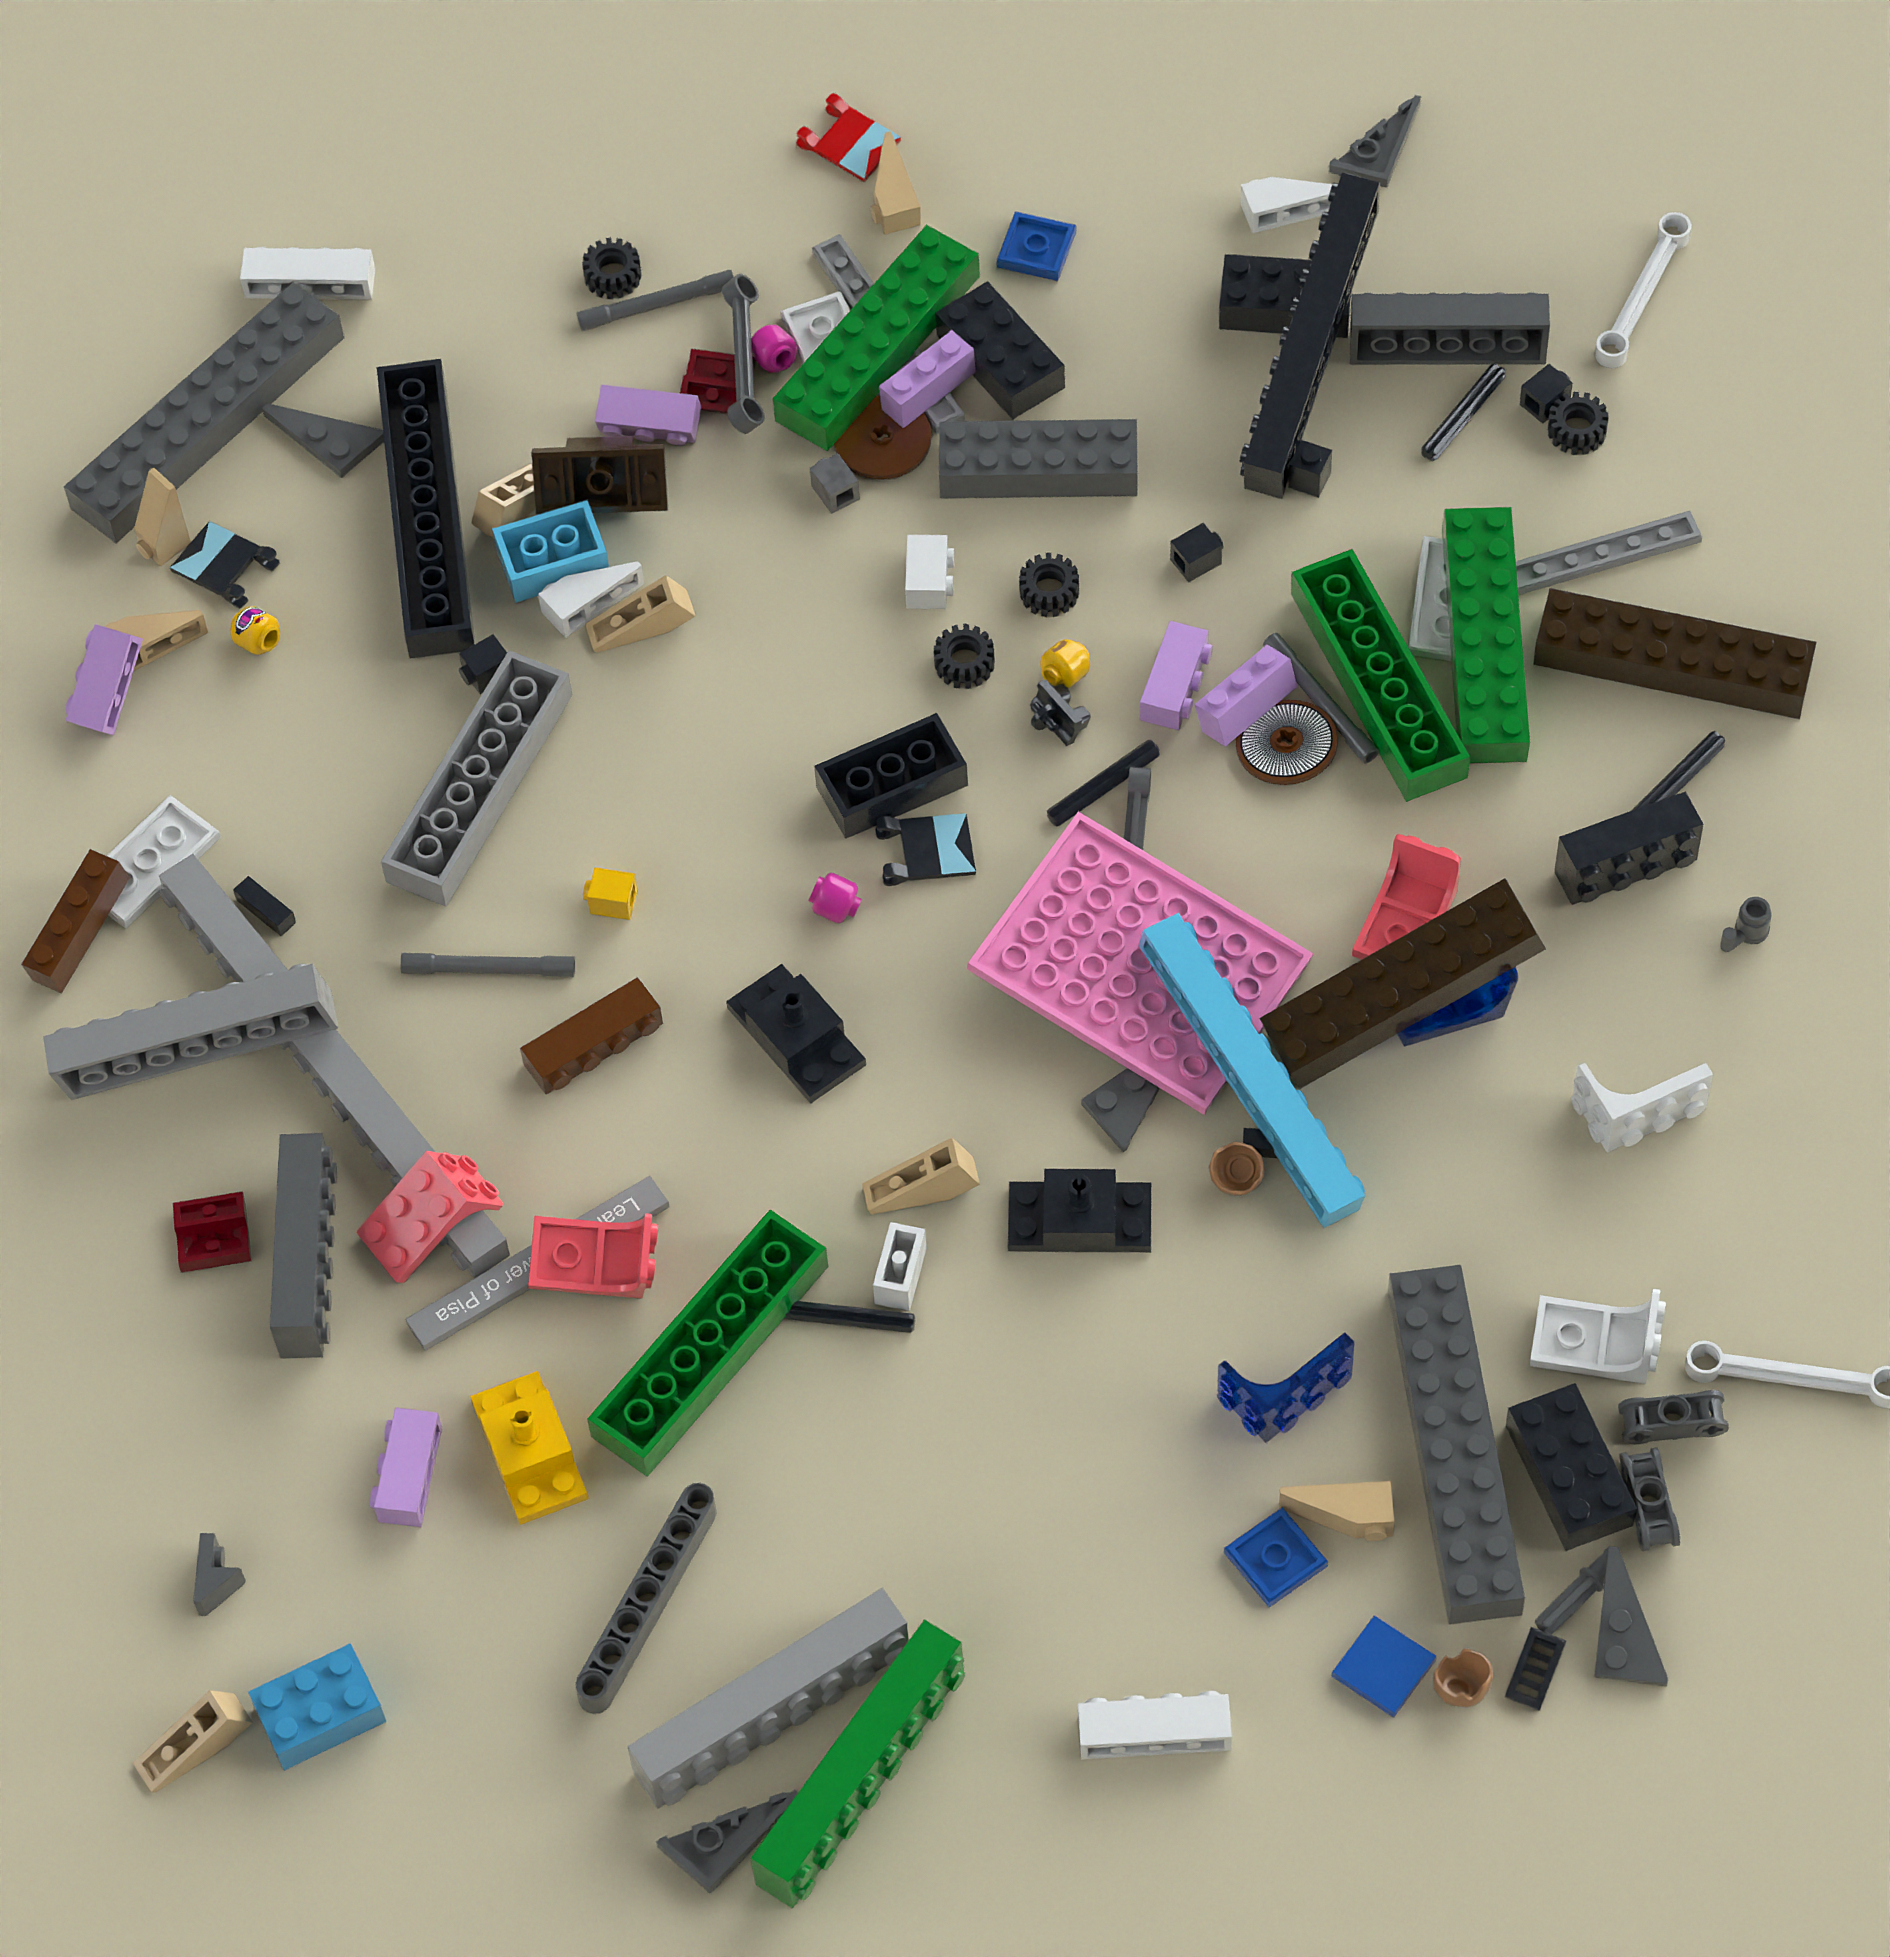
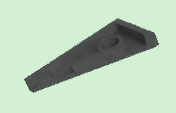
(1379, 150)
(330, 440)
(1121, 1105)
(1624, 1640)
(717, 1847)

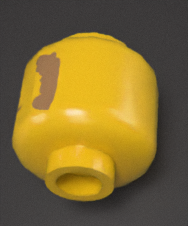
(1065, 663)

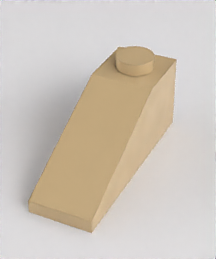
(894, 195)
(505, 501)
(160, 520)
(642, 616)
(161, 632)
(924, 1179)
(1349, 1508)
(193, 1739)

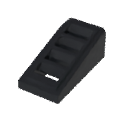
(1545, 1640)

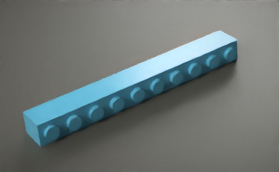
(1252, 1070)

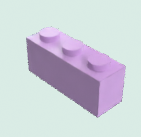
(927, 379)
(648, 414)
(1175, 675)
(103, 679)
(1246, 695)
(406, 1467)

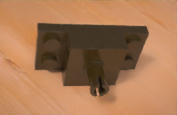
(604, 472)

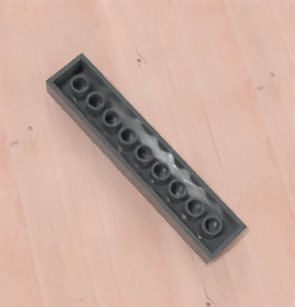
(206, 409)
(1455, 1445)

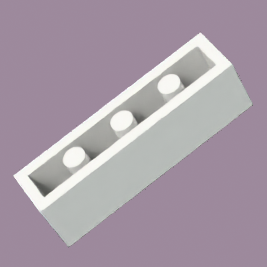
(320, 272)
(1154, 1725)

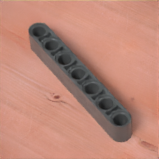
(641, 1613)

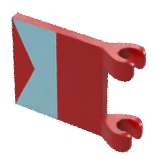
(851, 142)

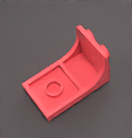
(1414, 891)
(423, 1209)
(593, 1256)

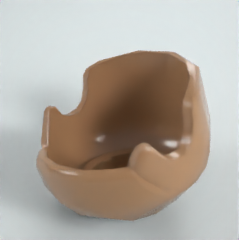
(1236, 1168)
(1463, 1679)

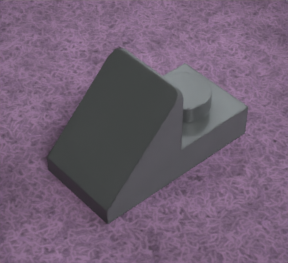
(213, 1580)

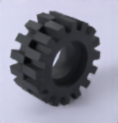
(615, 282)
(1577, 408)
(1049, 569)
(964, 640)

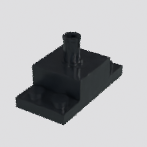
(797, 1031)
(1079, 1213)

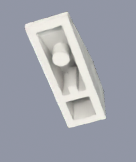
(1282, 201)
(586, 595)

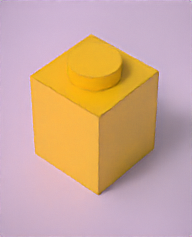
(611, 893)

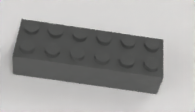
(1449, 329)
(1038, 458)
(302, 1246)

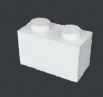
(927, 572)
(899, 1266)

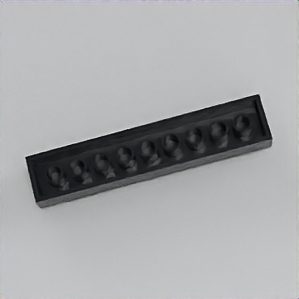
(1310, 334)
(425, 509)

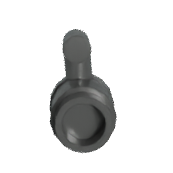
(1751, 925)

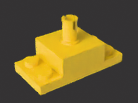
(529, 1447)

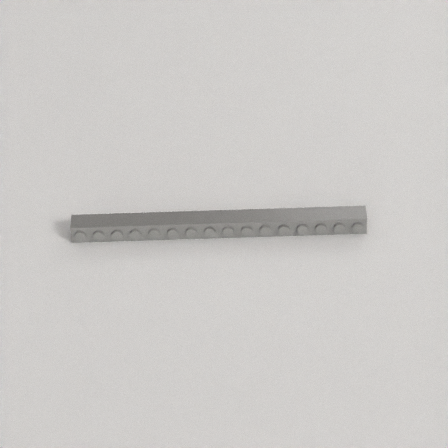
(326, 1055)

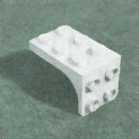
(1626, 1118)
(1598, 1338)

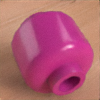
(773, 348)
(835, 898)

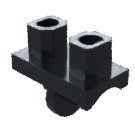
(1053, 712)

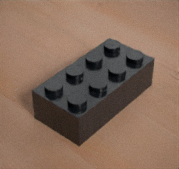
(1260, 293)
(1008, 354)
(891, 775)
(1628, 848)
(1570, 1467)

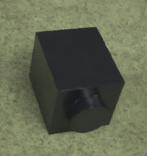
(1542, 390)
(1310, 468)
(1196, 552)
(481, 662)

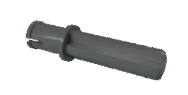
(1573, 1597)

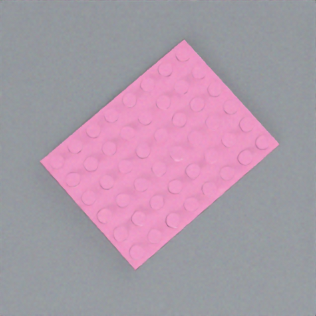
(1077, 957)

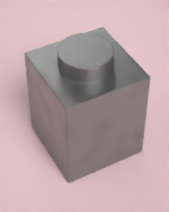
(834, 483)

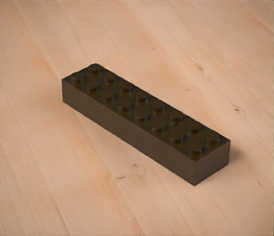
(1674, 653)
(1402, 983)

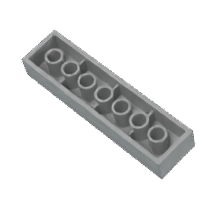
(476, 778)
(190, 1031)
(769, 1699)

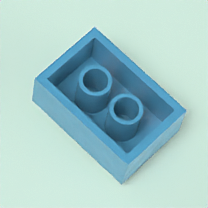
(317, 1706)

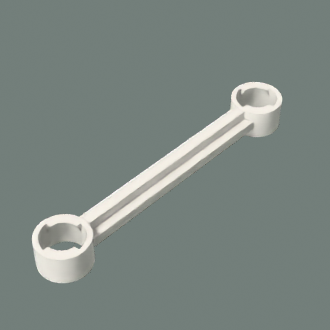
(1643, 290)
(1786, 1373)

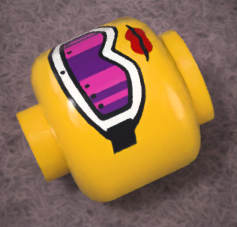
(255, 630)

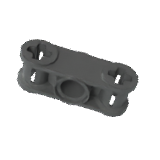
(1691, 1407)
(1654, 1520)

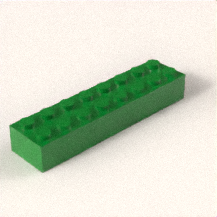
(875, 338)
(1485, 634)
(1379, 675)
(708, 1343)
(858, 1765)

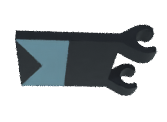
(219, 559)
(930, 846)

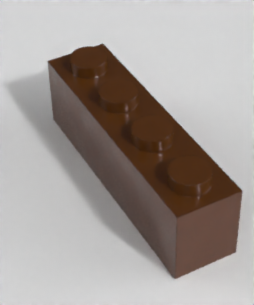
(75, 921)
(592, 1036)

